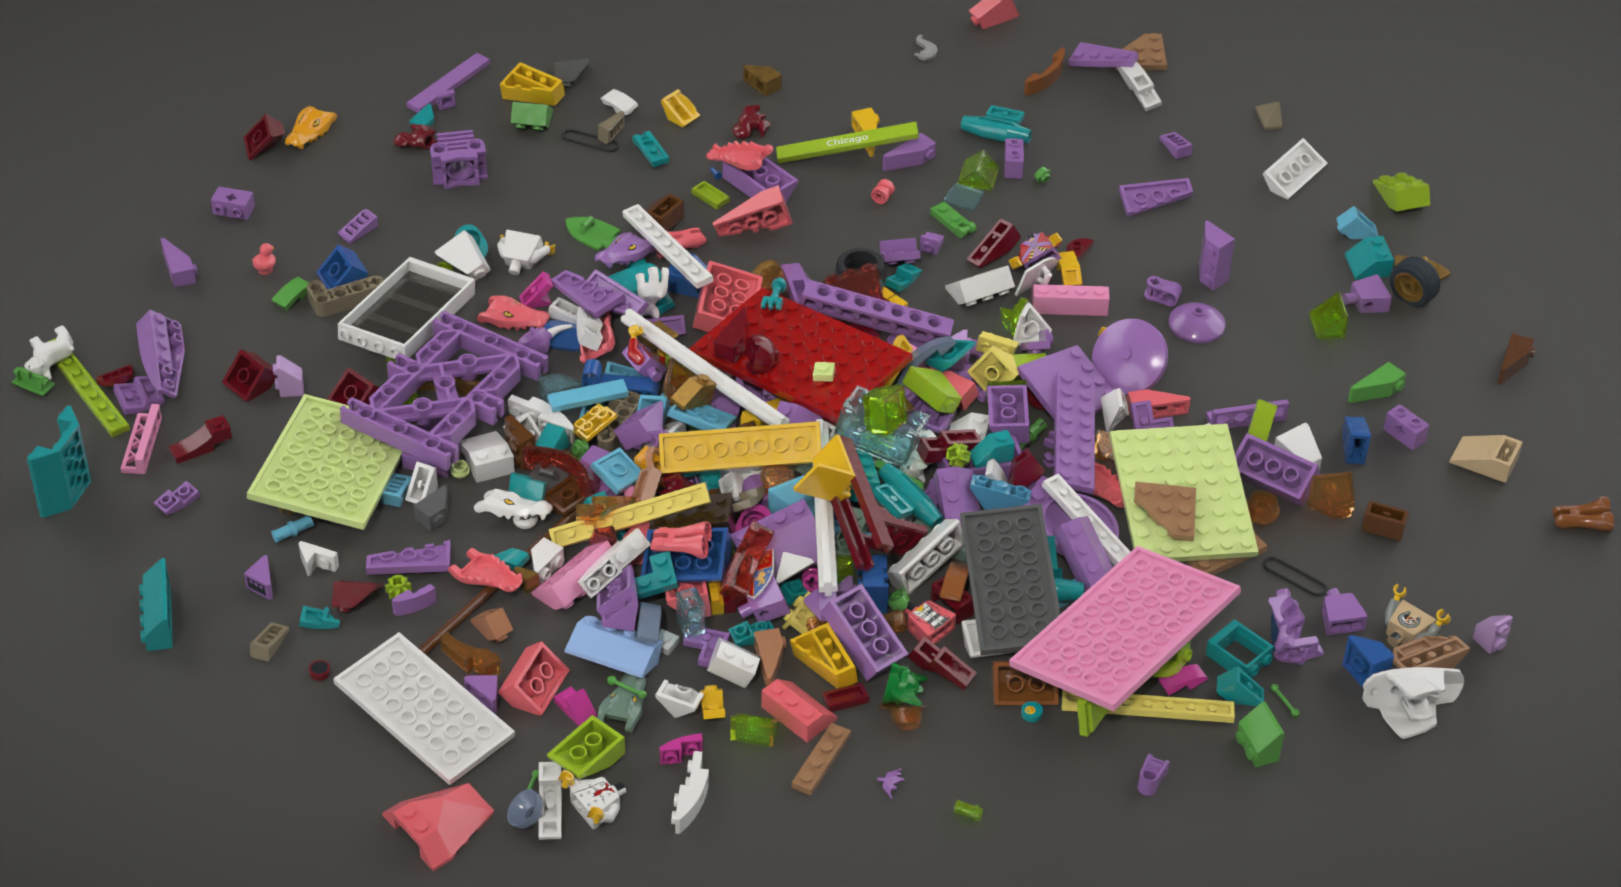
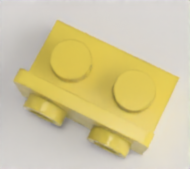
(987, 340)
(799, 615)

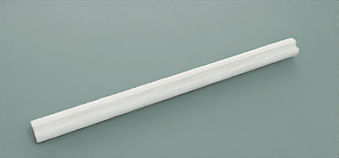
(700, 366)
(825, 535)

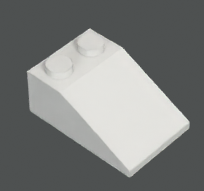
(488, 456)

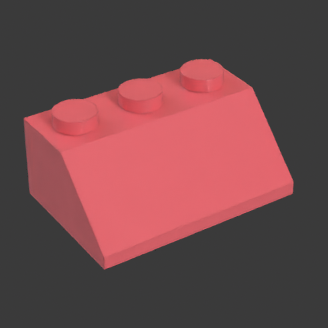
(534, 679)
(796, 709)

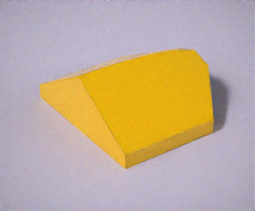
(679, 109)

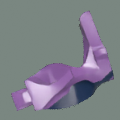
(1286, 631)

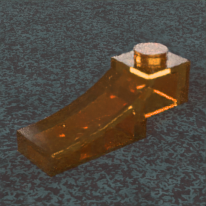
(601, 507)
(469, 657)

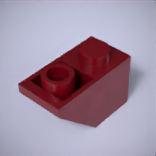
(1024, 469)

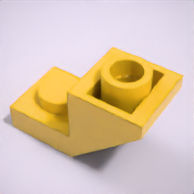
(1069, 269)
(712, 702)

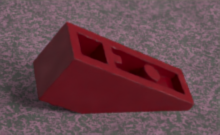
(995, 244)
(732, 340)

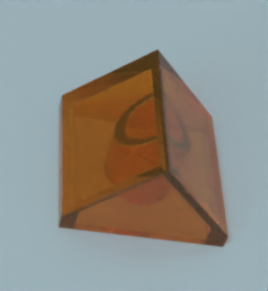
(675, 378)

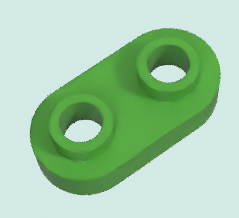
(899, 599)

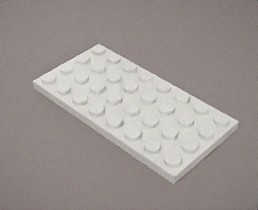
(424, 708)

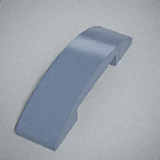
(921, 353)
(648, 622)

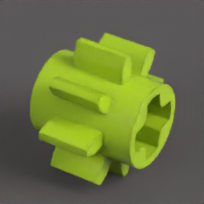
(958, 455)
(397, 585)

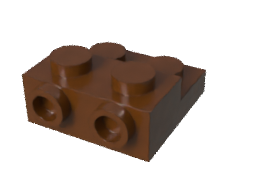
(517, 438)

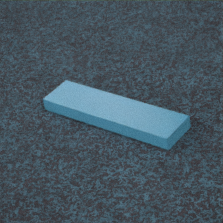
(587, 395)

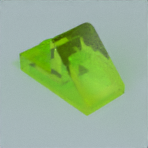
(1010, 317)

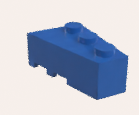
(876, 582)

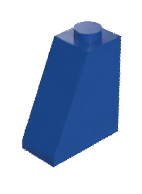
(1355, 439)

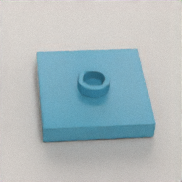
(617, 470)

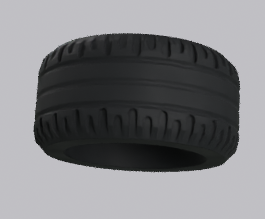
(857, 258)

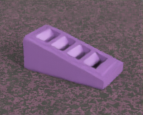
(1177, 145)
(363, 222)

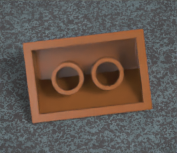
(1017, 687)

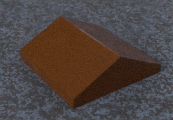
(565, 496)

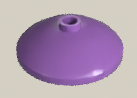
(1197, 322)

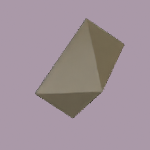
(1270, 115)

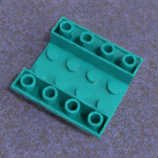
(61, 472)

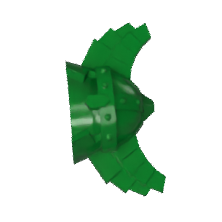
(903, 686)

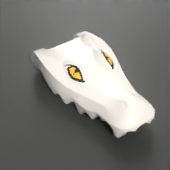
(511, 504)

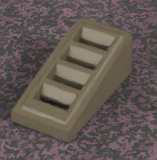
(611, 127)
(267, 643)

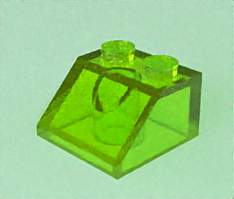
(885, 409)

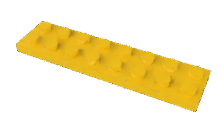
(739, 447)

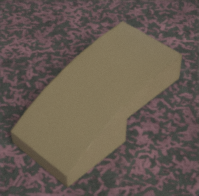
(749, 498)

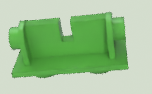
(34, 383)

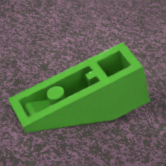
(1378, 384)

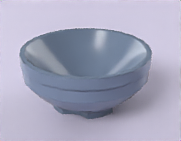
(521, 808)

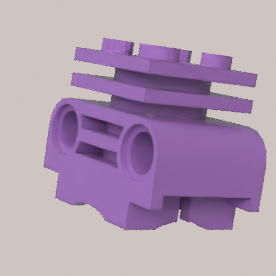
(458, 159)

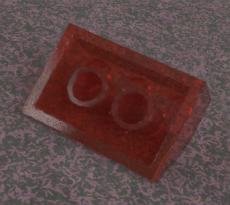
(863, 281)

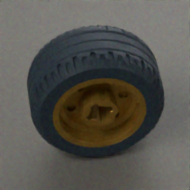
(1415, 281)

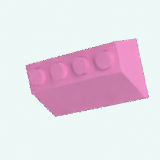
(1070, 299)
(563, 585)

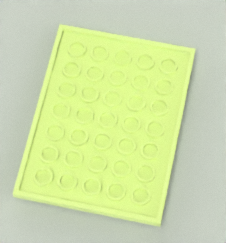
(1187, 458)
(325, 467)

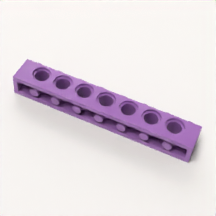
(875, 312)

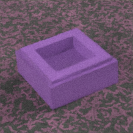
(446, 99)

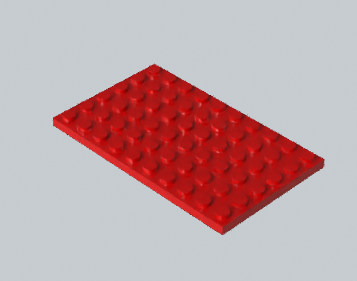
(801, 340)

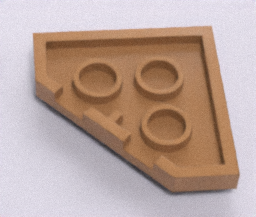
(1150, 51)
(1169, 507)

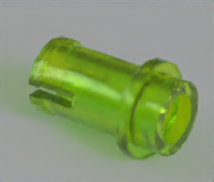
(968, 810)

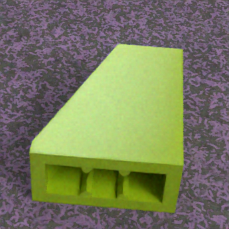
(933, 388)

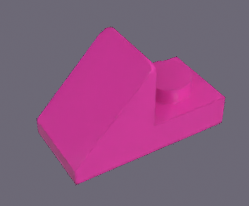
(537, 292)
(575, 705)

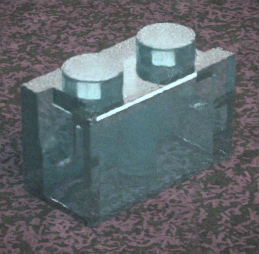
(690, 617)

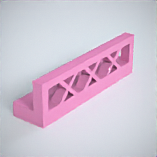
(145, 444)

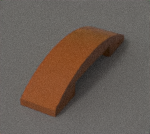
(1039, 82)
(955, 581)

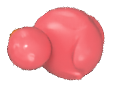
(265, 260)

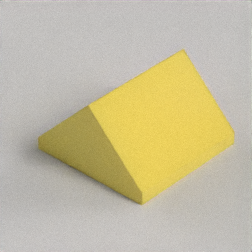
(994, 367)

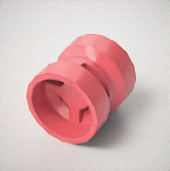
(883, 191)

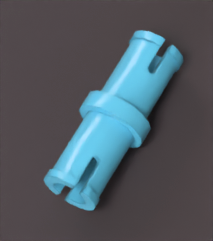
(292, 528)

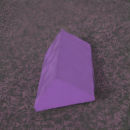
(619, 601)

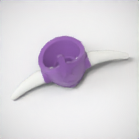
(539, 338)

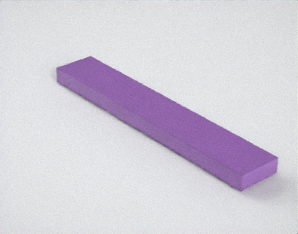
(449, 81)

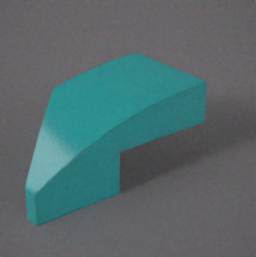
(513, 557)
(317, 618)

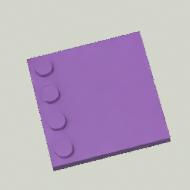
(1041, 376)

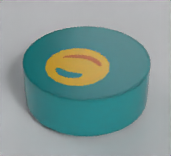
(1032, 711)

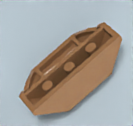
(1430, 652)

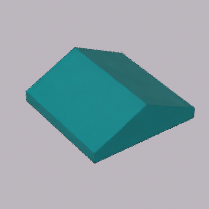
(950, 357)

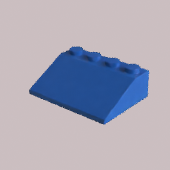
(692, 569)

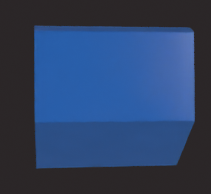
(565, 339)

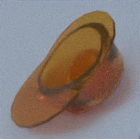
(769, 271)
(905, 716)

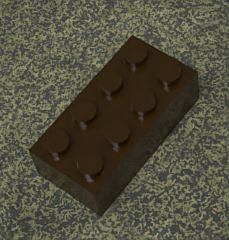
(717, 513)

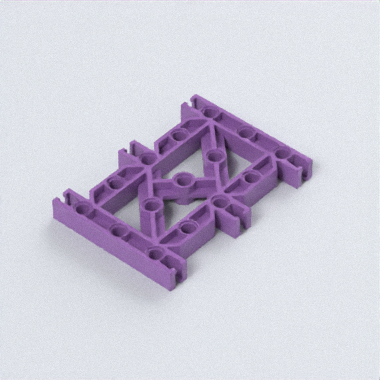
(389, 420)

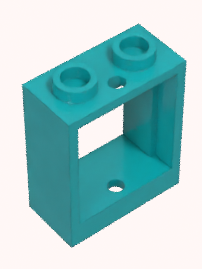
(1237, 632)

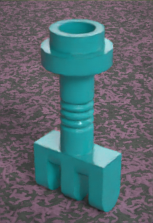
(778, 285)

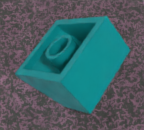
(1370, 258)

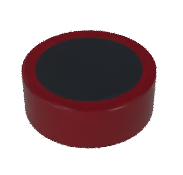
(319, 670)

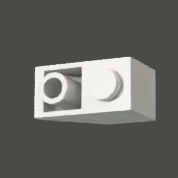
(546, 558)

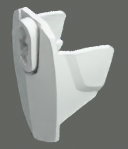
(1411, 695)

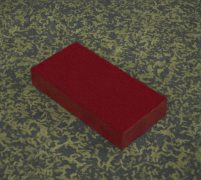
(845, 697)

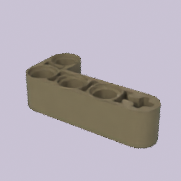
(340, 298)
(624, 409)

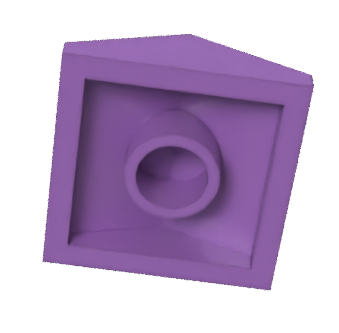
(938, 420)

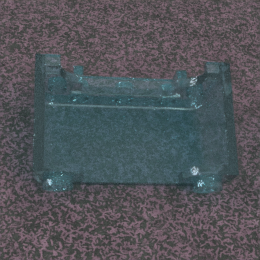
(894, 448)

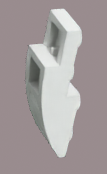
(1141, 85)
(540, 413)
(613, 562)
(690, 795)

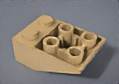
(1488, 455)

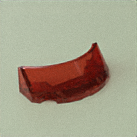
(545, 456)
(746, 560)

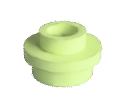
(460, 469)

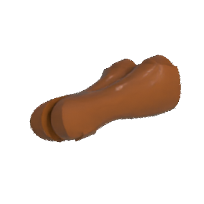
(1590, 516)

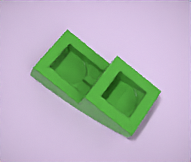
(290, 293)

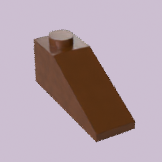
(1516, 356)

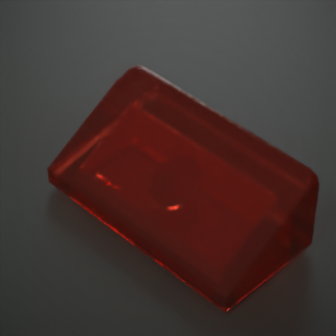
(603, 534)

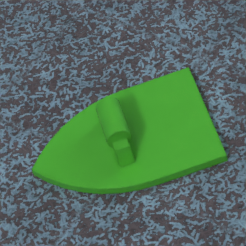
(590, 231)

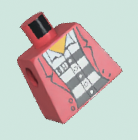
(929, 621)

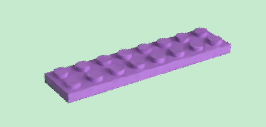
(1075, 431)

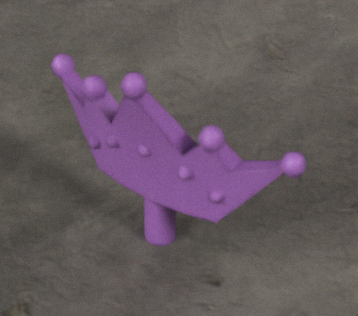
(890, 780)

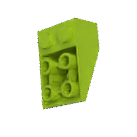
(1403, 191)

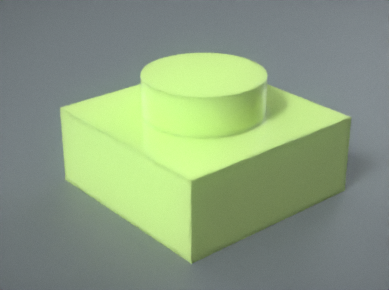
(823, 371)

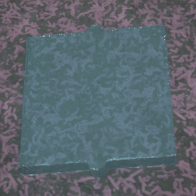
(963, 197)

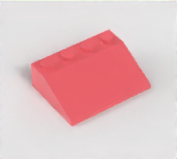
(724, 295)

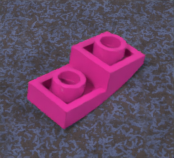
(1188, 676)
(675, 749)

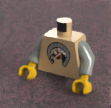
(1408, 622)

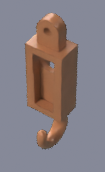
(648, 478)

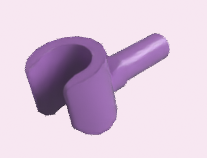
(1049, 461)

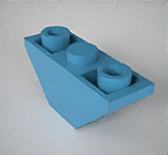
(998, 494)

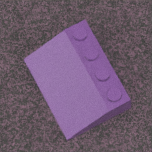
(793, 533)

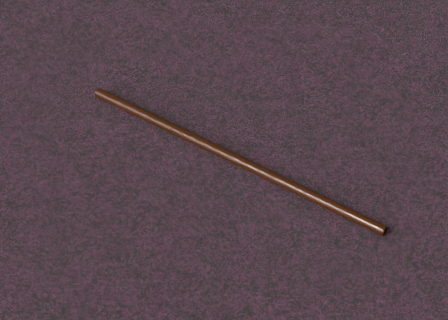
(483, 595)

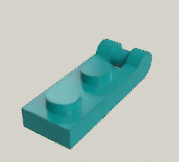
(651, 148)

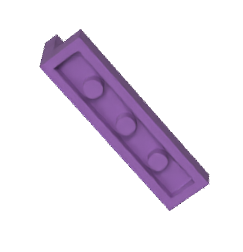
(1242, 415)

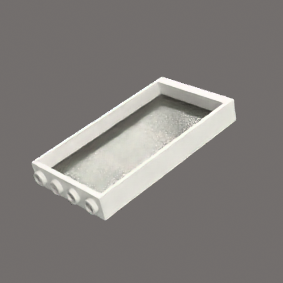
(402, 308)

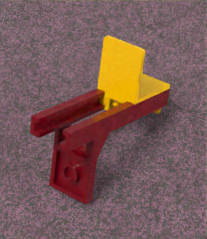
(830, 479)

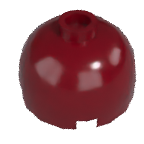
(761, 353)

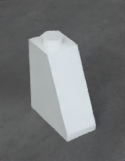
(464, 255)
(1301, 443)

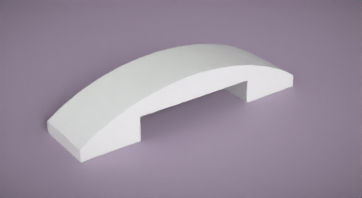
(551, 793)

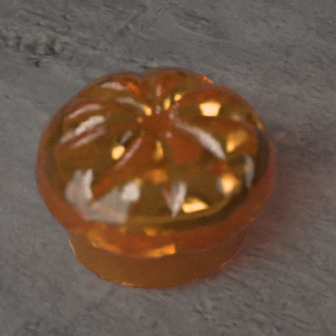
(775, 475)
(1263, 507)

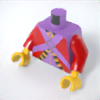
(1036, 249)
(643, 358)

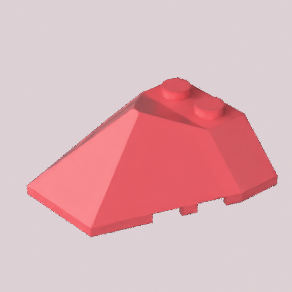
(441, 821)

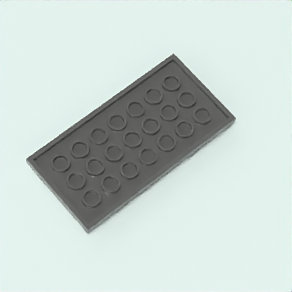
(1009, 576)

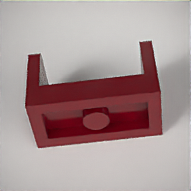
(963, 608)

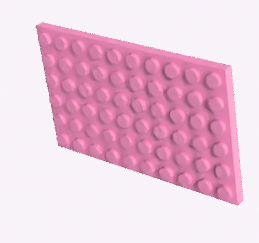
(1125, 627)

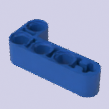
(641, 385)

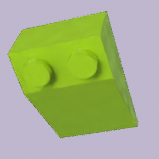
(589, 748)

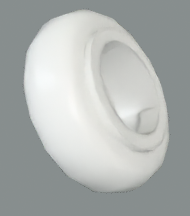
(526, 524)

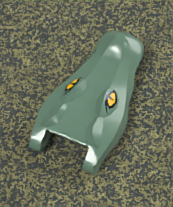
(624, 704)

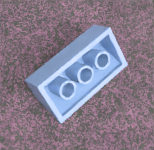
(613, 647)

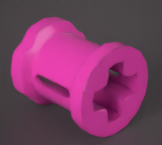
(806, 577)

